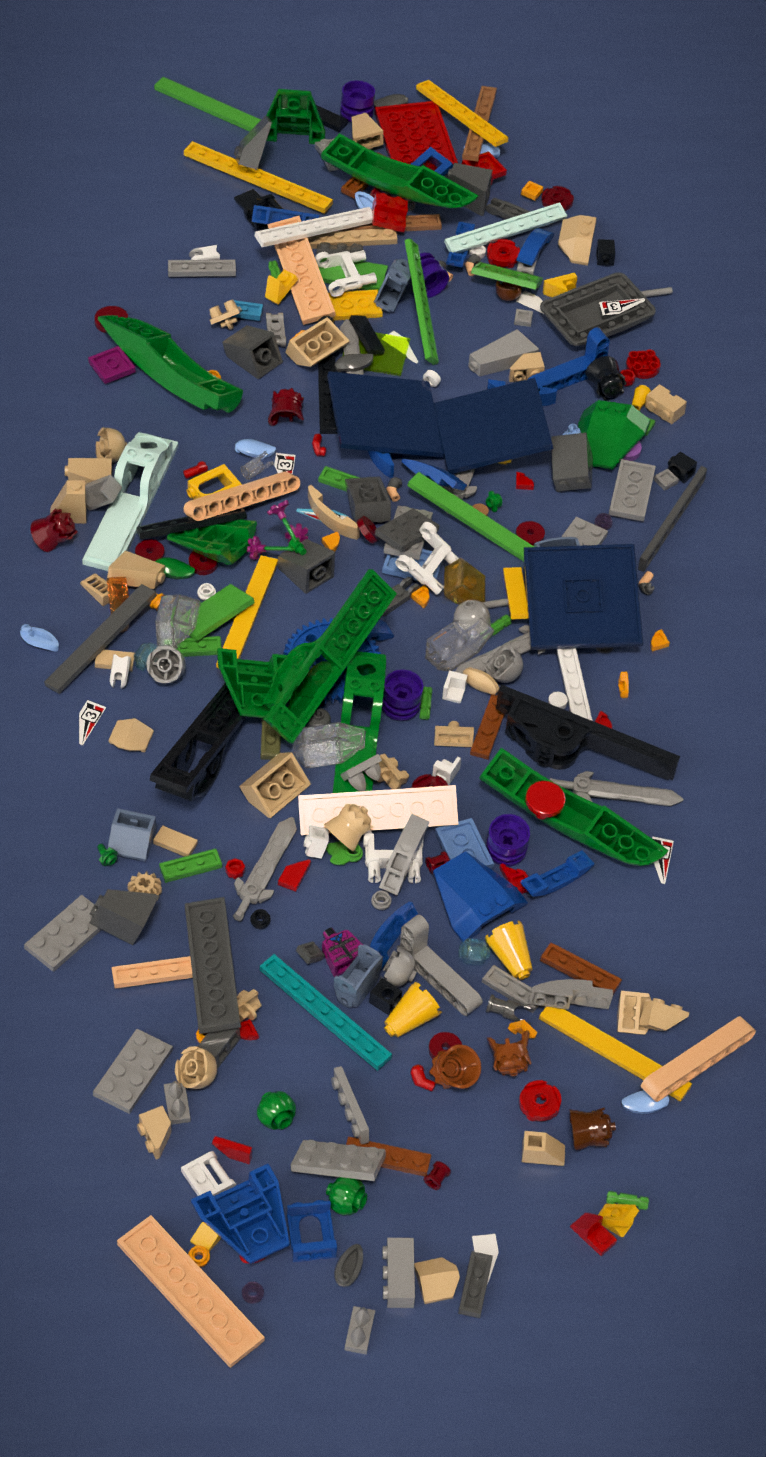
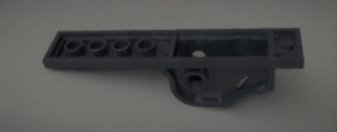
(212, 726)
(561, 736)

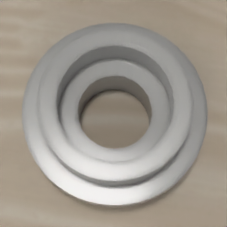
(381, 896)

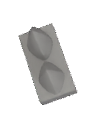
(356, 776)
(176, 1103)
(359, 1330)

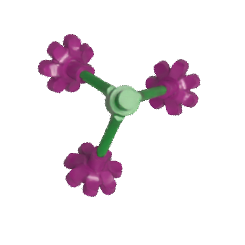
(295, 535)

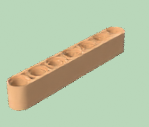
(234, 495)
(698, 1059)

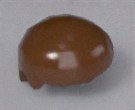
(508, 291)

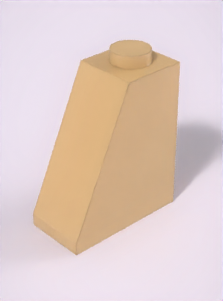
(366, 131)
(88, 468)
(73, 500)
(137, 570)

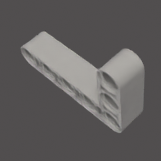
(434, 970)

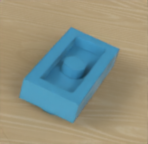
(249, 310)

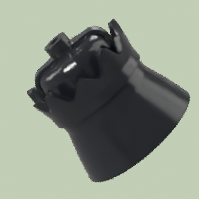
(606, 377)

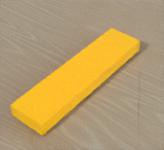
(515, 592)

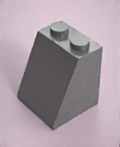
(476, 180)
(253, 350)
(572, 462)
(310, 569)
(123, 913)

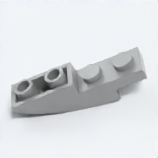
(404, 853)
(570, 991)

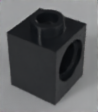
(605, 252)
(682, 466)
(385, 989)

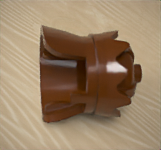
(591, 1128)

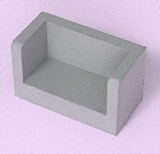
(101, 492)

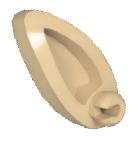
(481, 681)

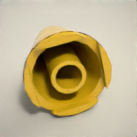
(511, 948)
(411, 1011)

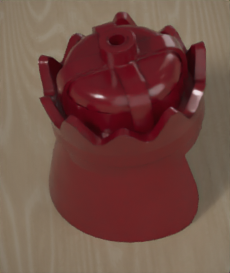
(286, 404)
(52, 530)

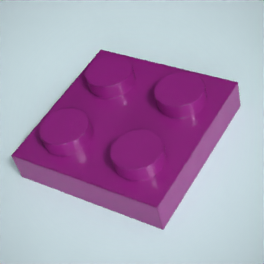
(111, 364)

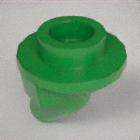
(108, 856)

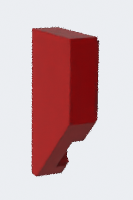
(294, 874)
(514, 877)
(233, 1149)

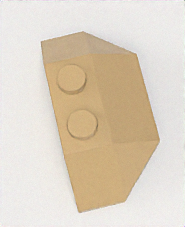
(577, 238)

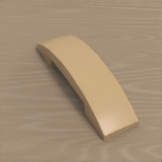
(344, 527)

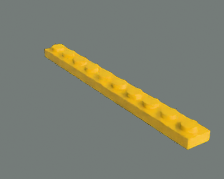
(258, 177)

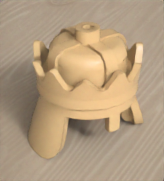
(350, 825)

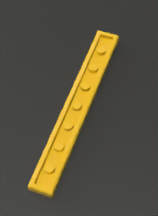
(462, 113)
(244, 620)
(605, 1045)

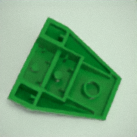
(295, 114)
(612, 430)
(218, 542)
(248, 680)

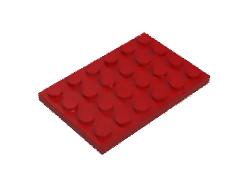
(412, 130)

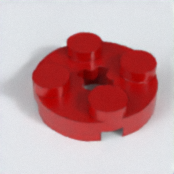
(495, 255)
(534, 1110)

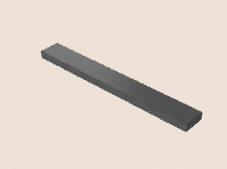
(672, 519)
(99, 639)

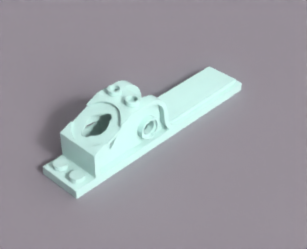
(128, 511)

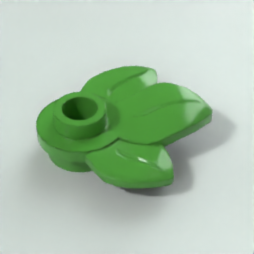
(342, 854)

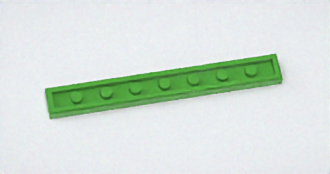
(206, 104)
(421, 301)
(469, 515)

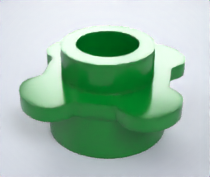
(494, 501)

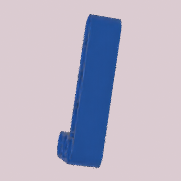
(574, 370)

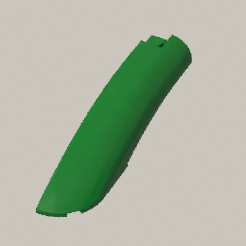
(395, 177)
(169, 365)
(579, 819)

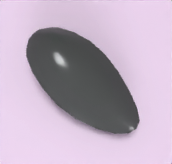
(393, 99)
(353, 362)
(349, 1266)

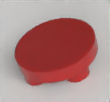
(643, 363)
(545, 799)

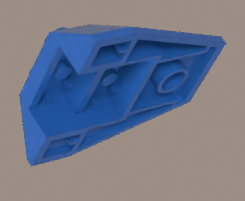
(474, 894)
(248, 1215)

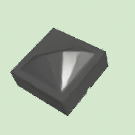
(310, 952)

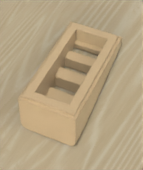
(102, 598)

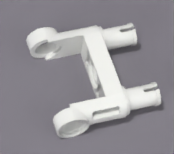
(346, 261)
(425, 573)
(379, 859)

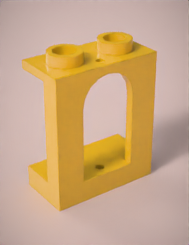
(224, 475)

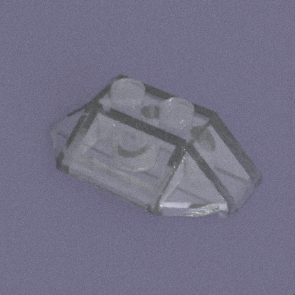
(176, 619)
(457, 643)
(327, 744)

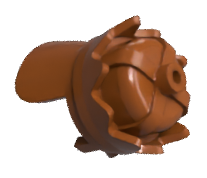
(511, 1057)
(456, 1067)

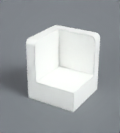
(454, 687)
(447, 769)

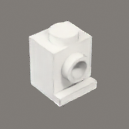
(316, 841)

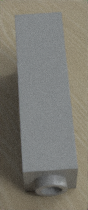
(500, 354)

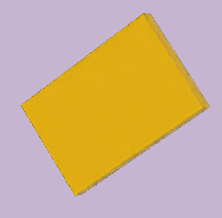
(356, 303)

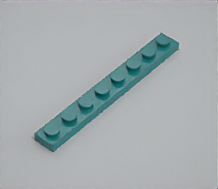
(325, 1012)

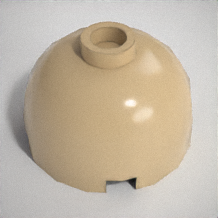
(110, 444)
(196, 1068)

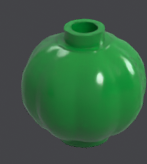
(278, 1108)
(346, 1195)

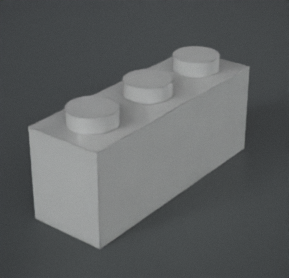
(399, 1273)

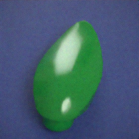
(175, 568)

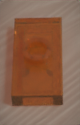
(117, 591)

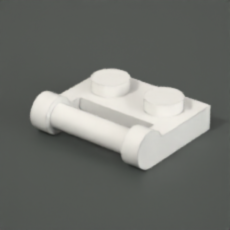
(200, 1177)

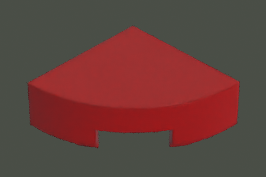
(523, 482)
(603, 719)
(248, 1031)

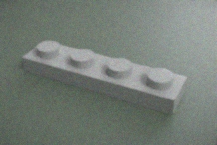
(200, 268)
(352, 1111)

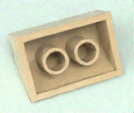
(316, 343)
(275, 784)

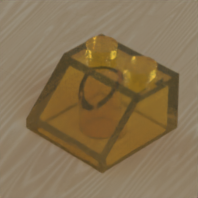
(463, 582)

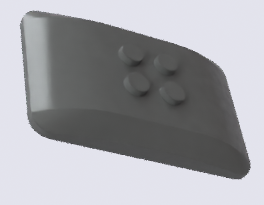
(579, 309)

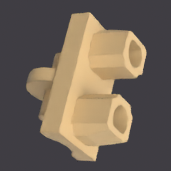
(217, 315)
(390, 773)
(248, 1004)

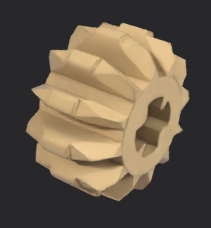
(145, 884)

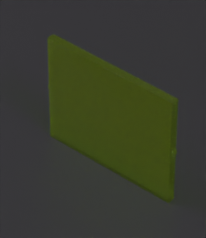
(393, 357)

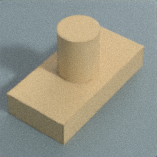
(453, 735)

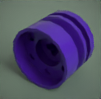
(357, 99)
(434, 274)
(402, 694)
(508, 839)

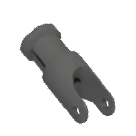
(505, 1008)

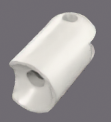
(205, 253)
(120, 670)

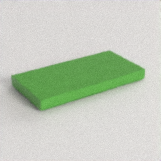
(334, 273)
(507, 275)
(220, 609)

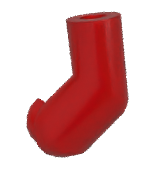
(316, 443)
(199, 469)
(420, 1080)

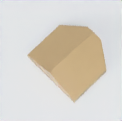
(131, 735)
(630, 1012)
(436, 1279)

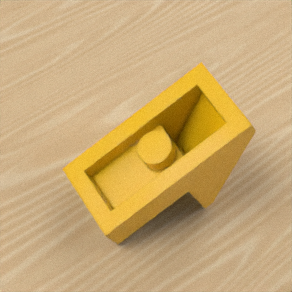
(559, 285)
(278, 288)
(618, 1217)

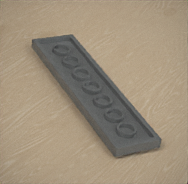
(212, 965)

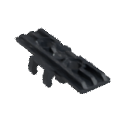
(251, 198)

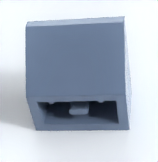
(132, 834)

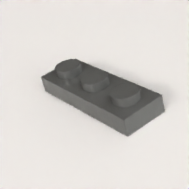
(475, 1284)

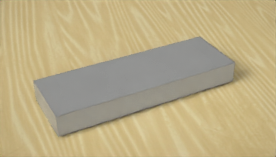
(508, 986)

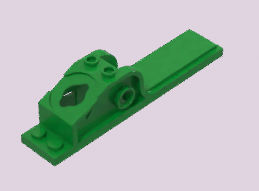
(337, 645)
(363, 678)

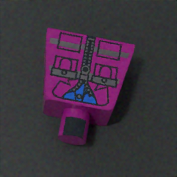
(339, 950)

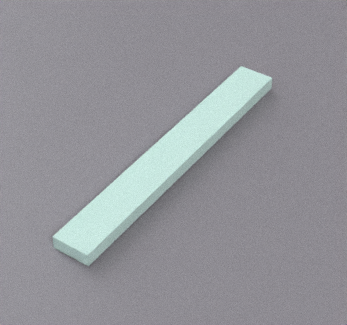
(505, 228)

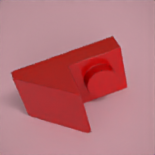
(590, 1229)

